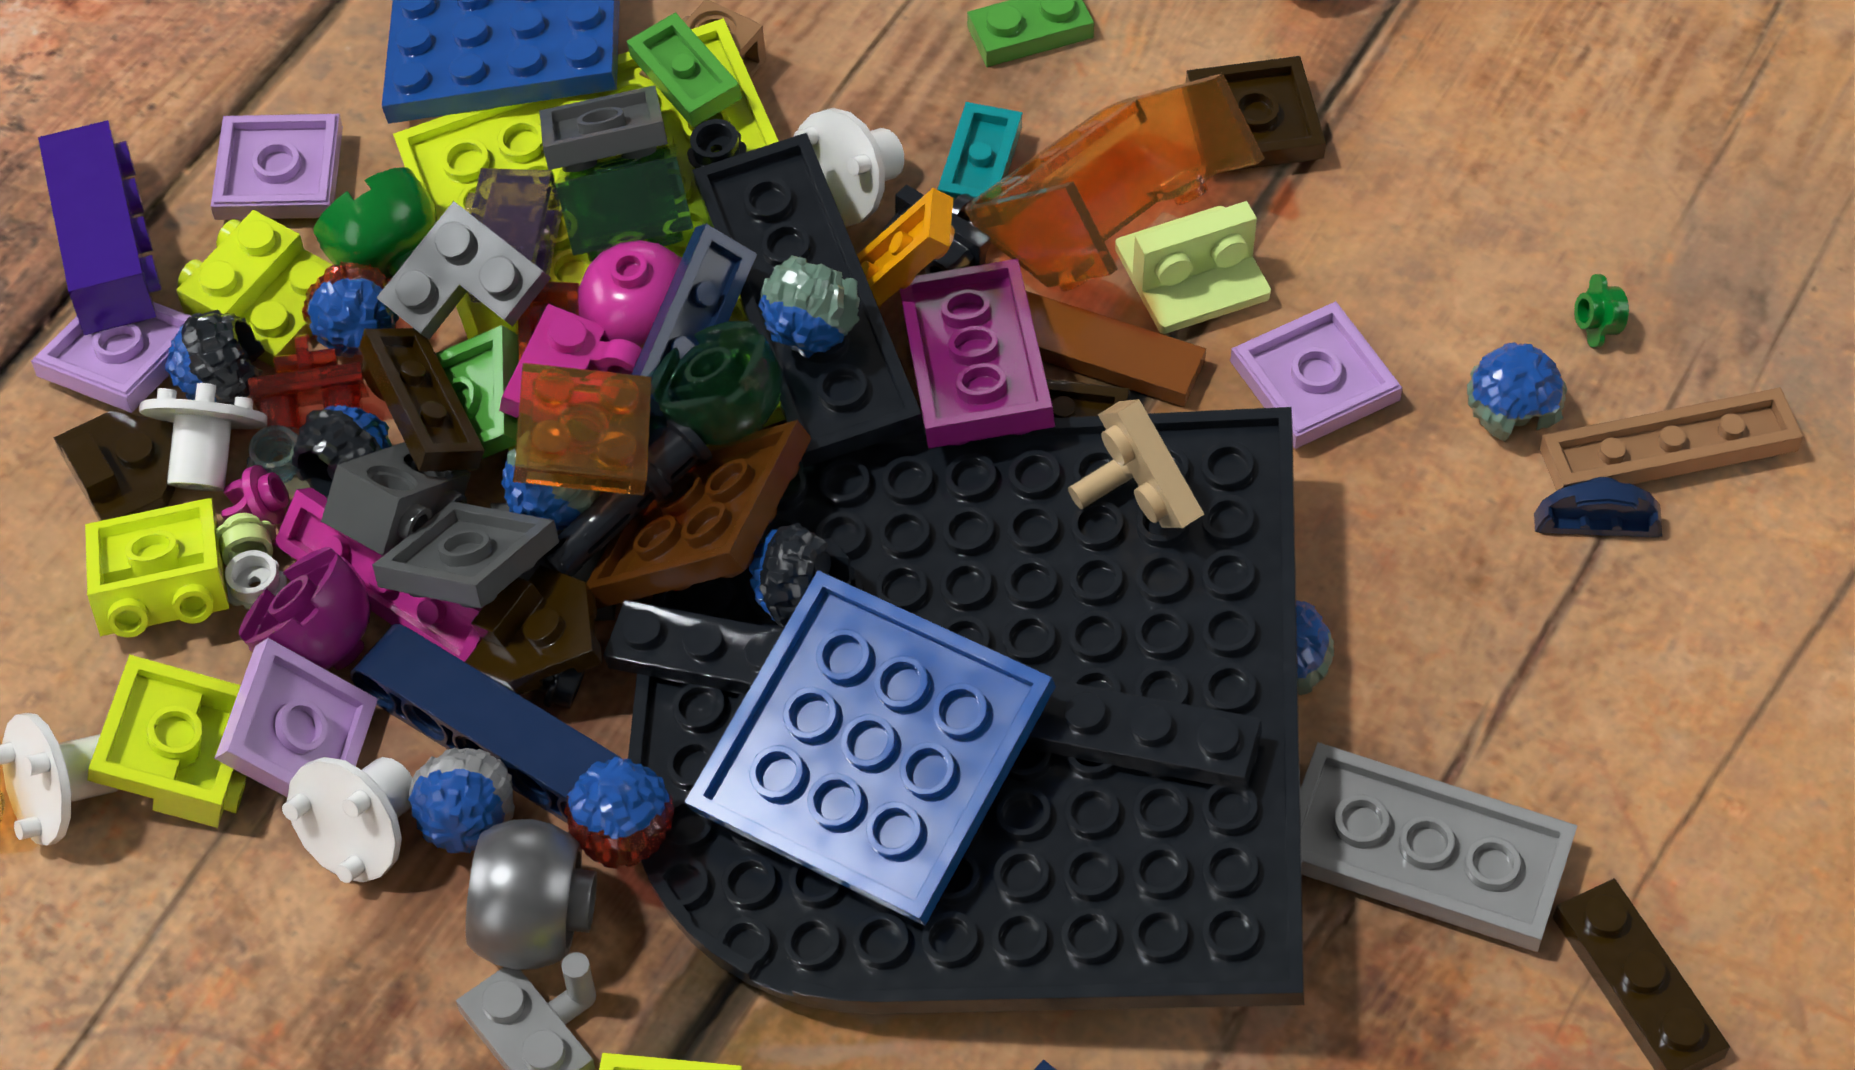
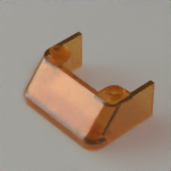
(1108, 173)

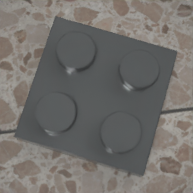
(602, 128)
(466, 554)

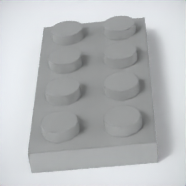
(1431, 846)

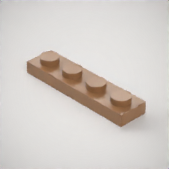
(1674, 440)

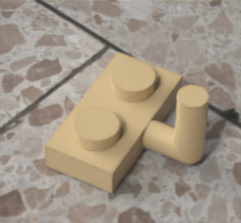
(1140, 455)

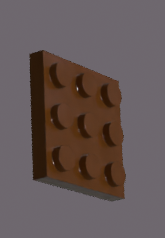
(708, 521)

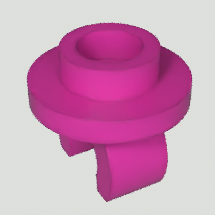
(257, 494)

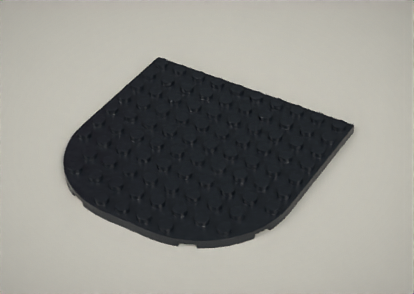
(1084, 872)

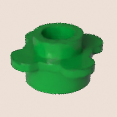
(1601, 310)

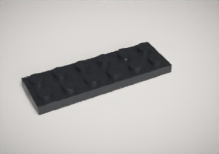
(782, 208)

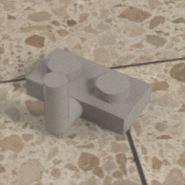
(522, 1026)

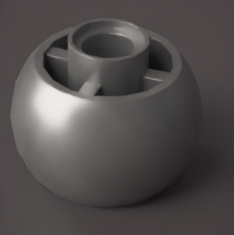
(527, 894)

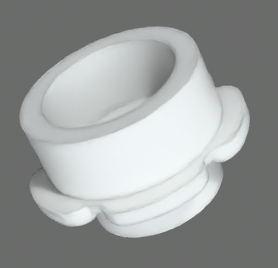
(250, 568)

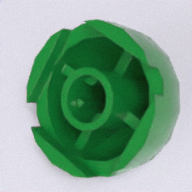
(379, 225)

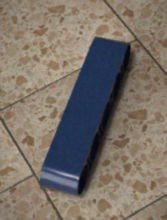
(473, 711)

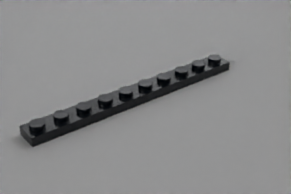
(1075, 723)

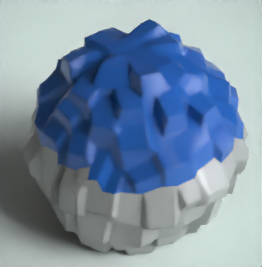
(460, 798)

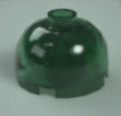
(721, 385)

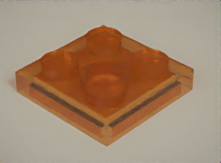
(582, 429)

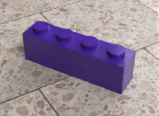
(97, 227)

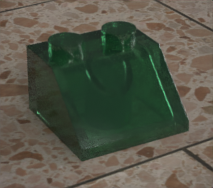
(625, 202)

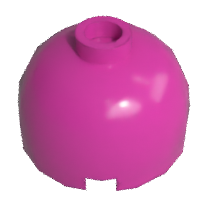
(627, 289)

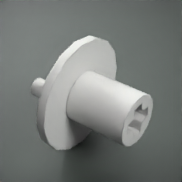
(853, 160)
(201, 434)
(45, 777)
(350, 814)

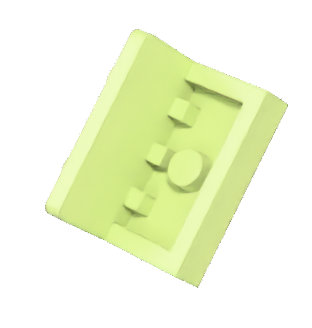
(1195, 266)

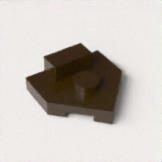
(120, 462)
(537, 631)

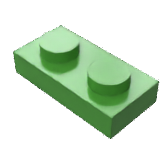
(1027, 28)
(684, 69)

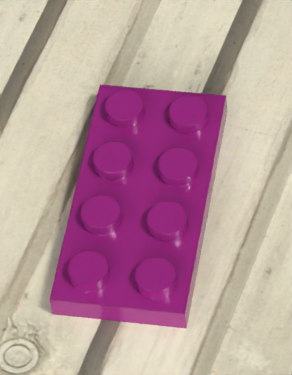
(975, 354)

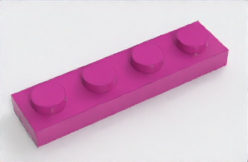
(437, 620)

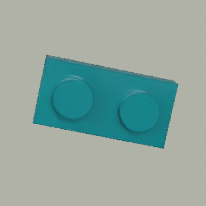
(980, 150)

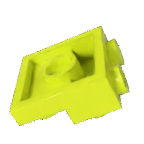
(258, 276)
(155, 568)
(165, 741)

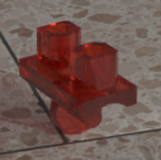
(304, 381)

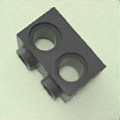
(387, 498)

